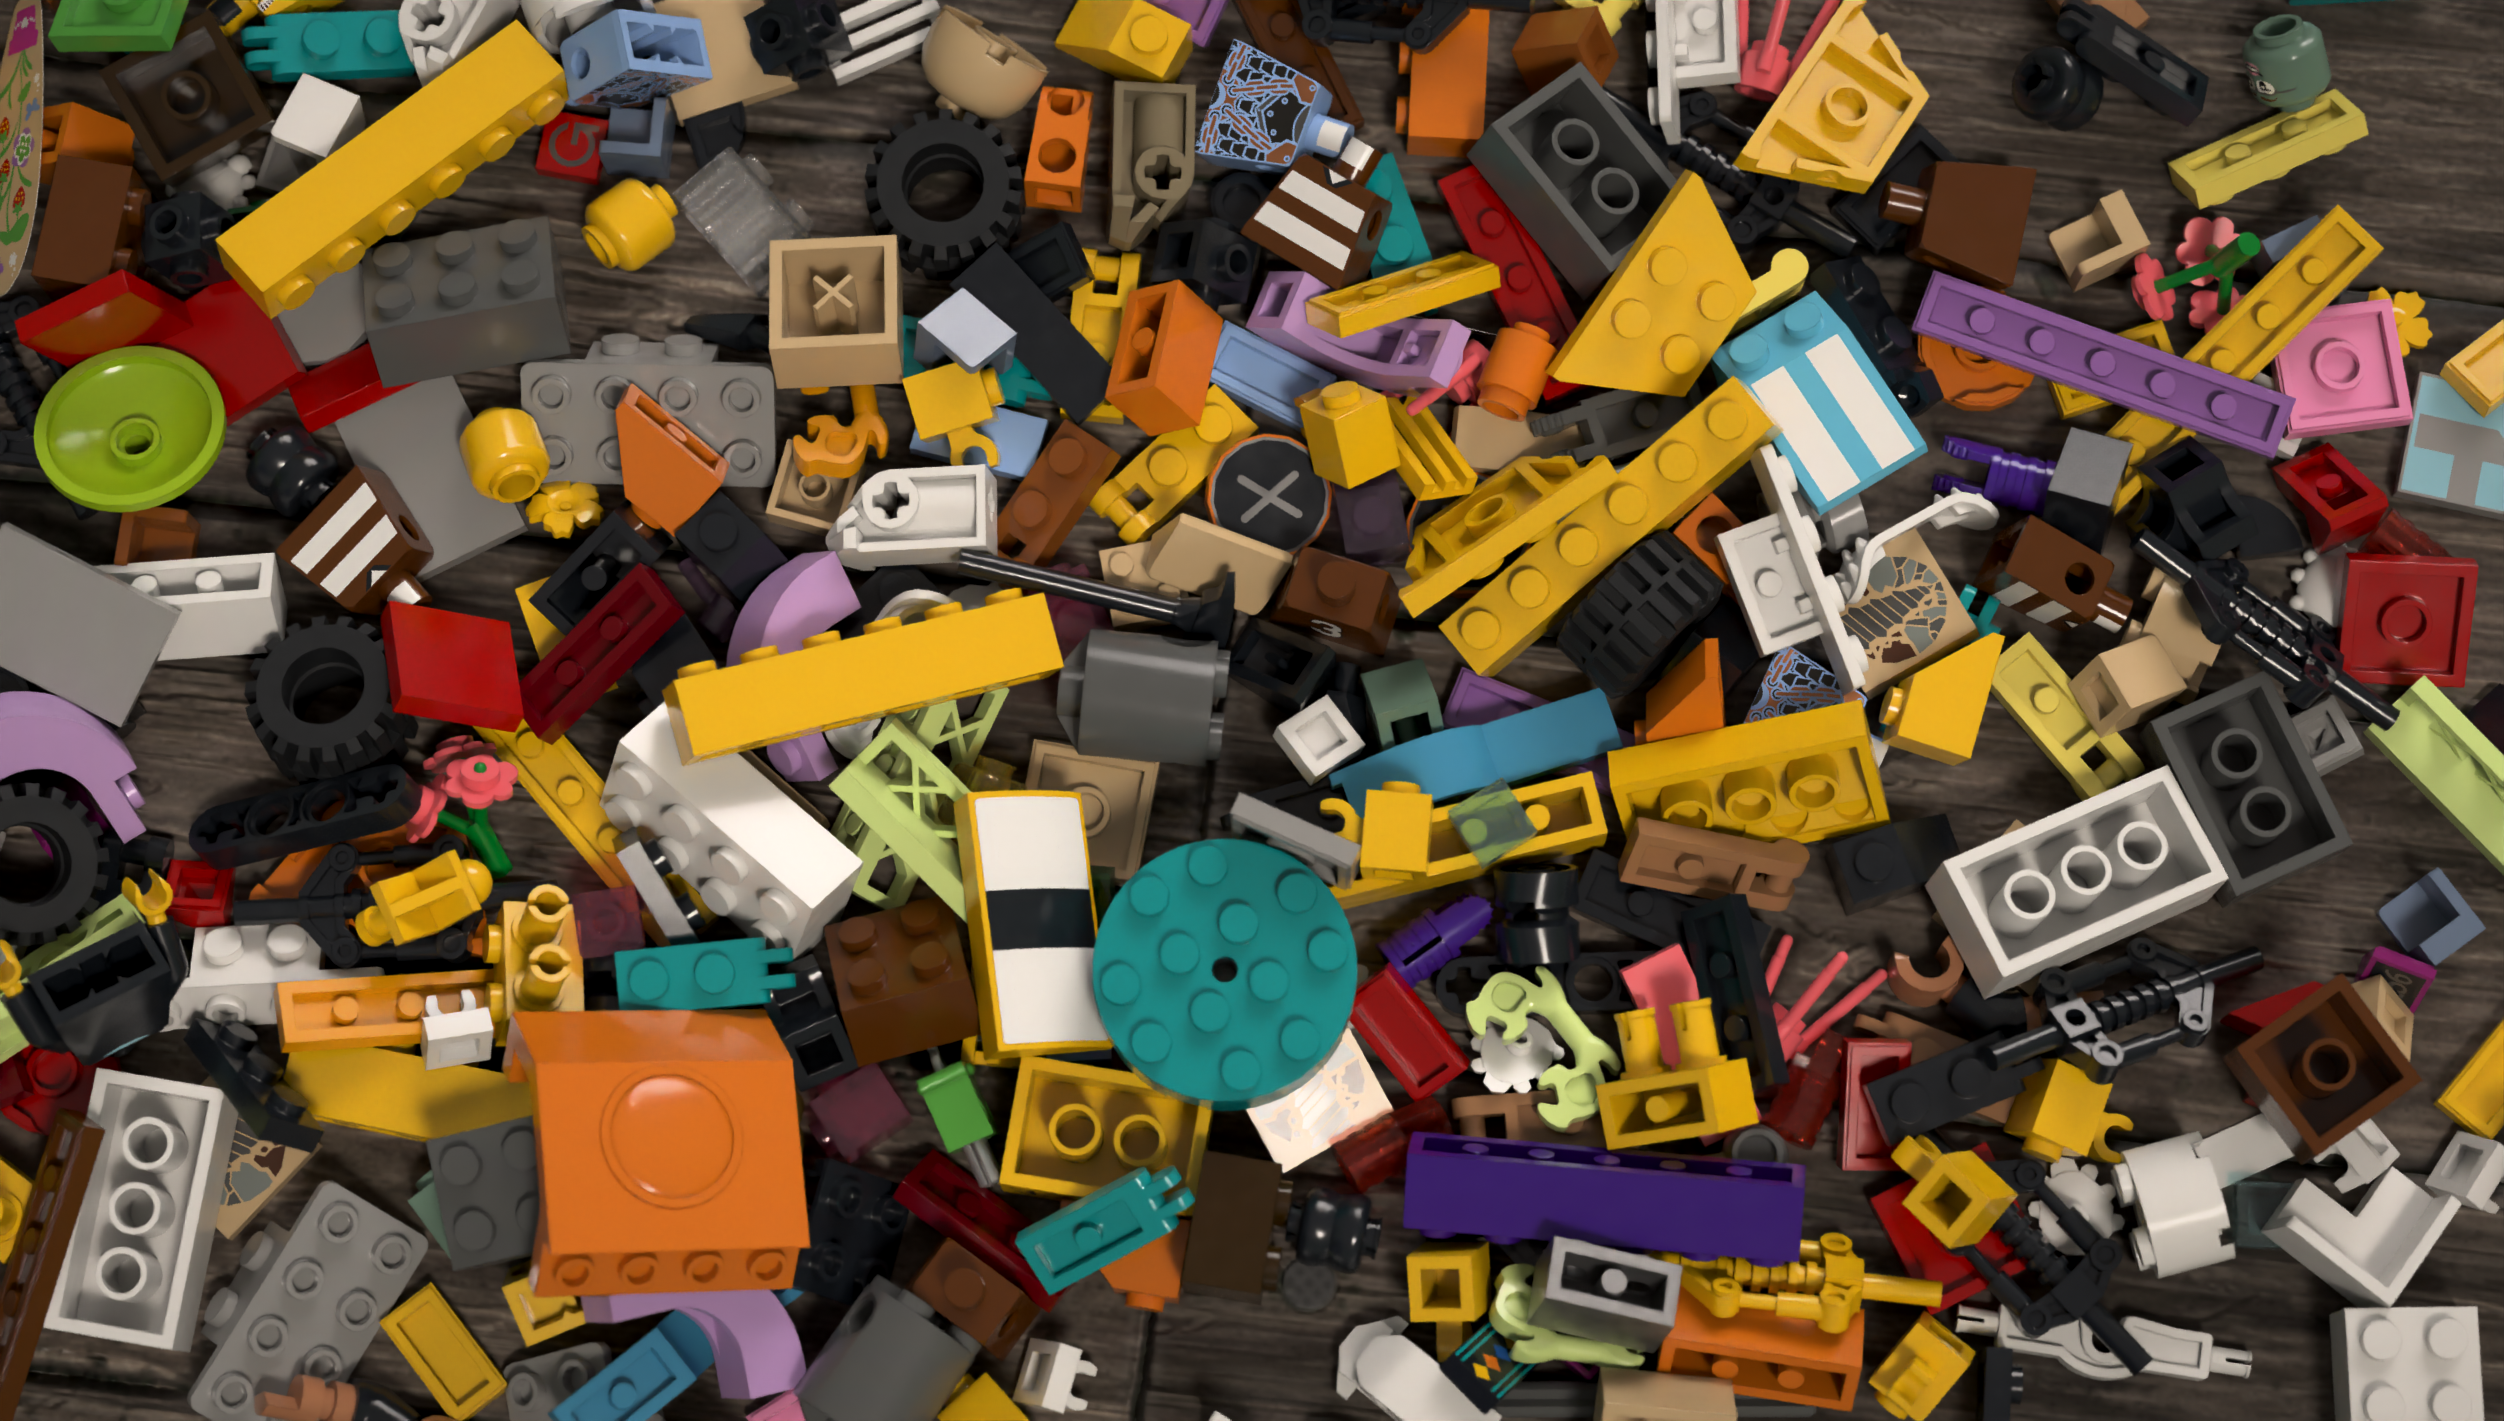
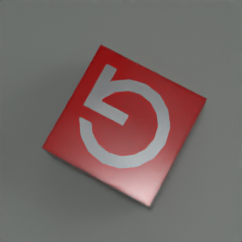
(572, 148)

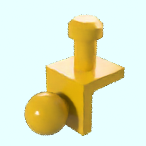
(424, 900)

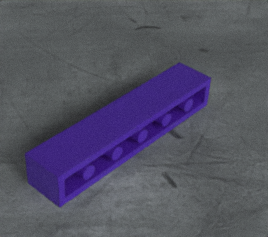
(1604, 1198)

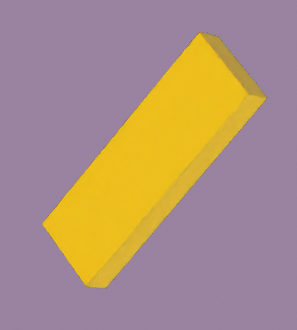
(1402, 294)

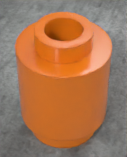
(1515, 371)

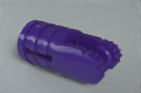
(2009, 478)
(1434, 937)

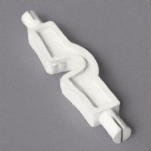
(2173, 1350)

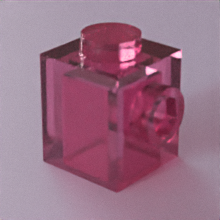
(857, 1113)

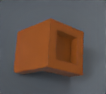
(1559, 41)
(156, 536)

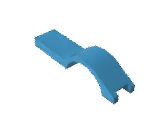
(1478, 755)
(647, 1372)

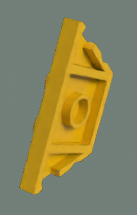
(1838, 109)
(1663, 303)
(1499, 516)

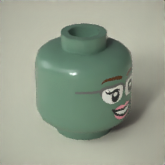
(2286, 63)

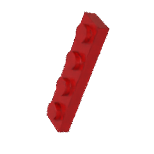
(1527, 283)

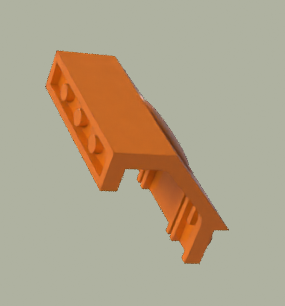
(661, 1151)

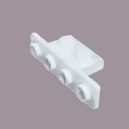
(1691, 48)
(1781, 580)
(239, 969)

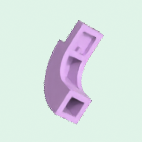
(1393, 357)
(782, 611)
(62, 737)
(747, 1330)

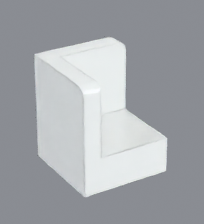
(318, 118)

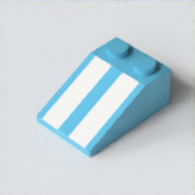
(1827, 397)

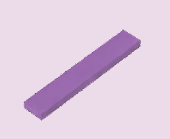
(2103, 365)

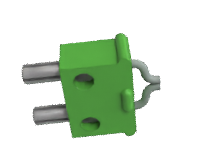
(962, 1115)

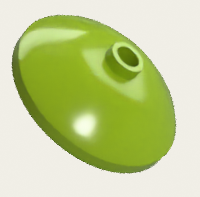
(123, 405)

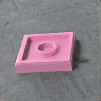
(2344, 372)

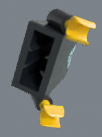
(106, 992)

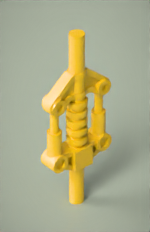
(1829, 1271)

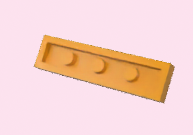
(368, 1009)

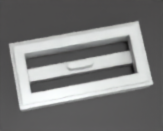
(889, 53)

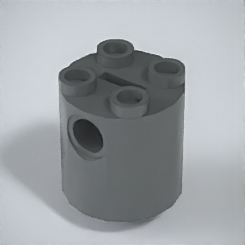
(1143, 697)
(886, 1361)

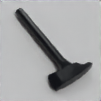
(1201, 617)

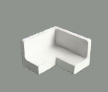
(2365, 1252)

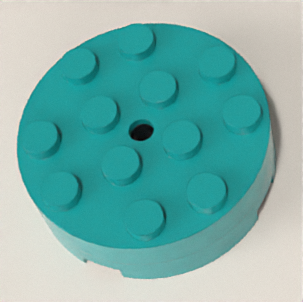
(1212, 911)

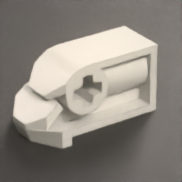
(448, 30)
(945, 513)
(1400, 1376)

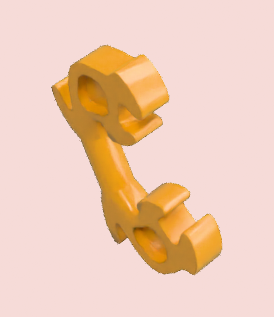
(837, 448)

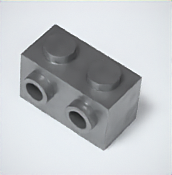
(1604, 1294)

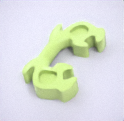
(1507, 1001)
(1539, 1345)

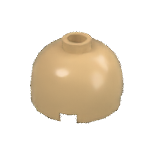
(977, 68)

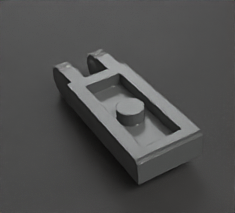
(1618, 422)

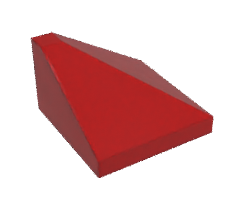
(200, 894)

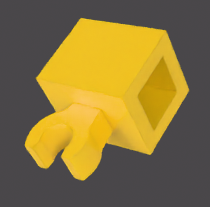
(955, 404)
(1348, 433)
(1392, 833)
(2064, 1115)
(1955, 1191)
(1449, 1287)
(1920, 1369)

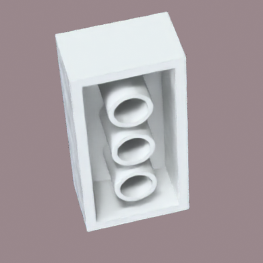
(732, 837)
(2075, 881)
(146, 1213)
(2406, 1364)

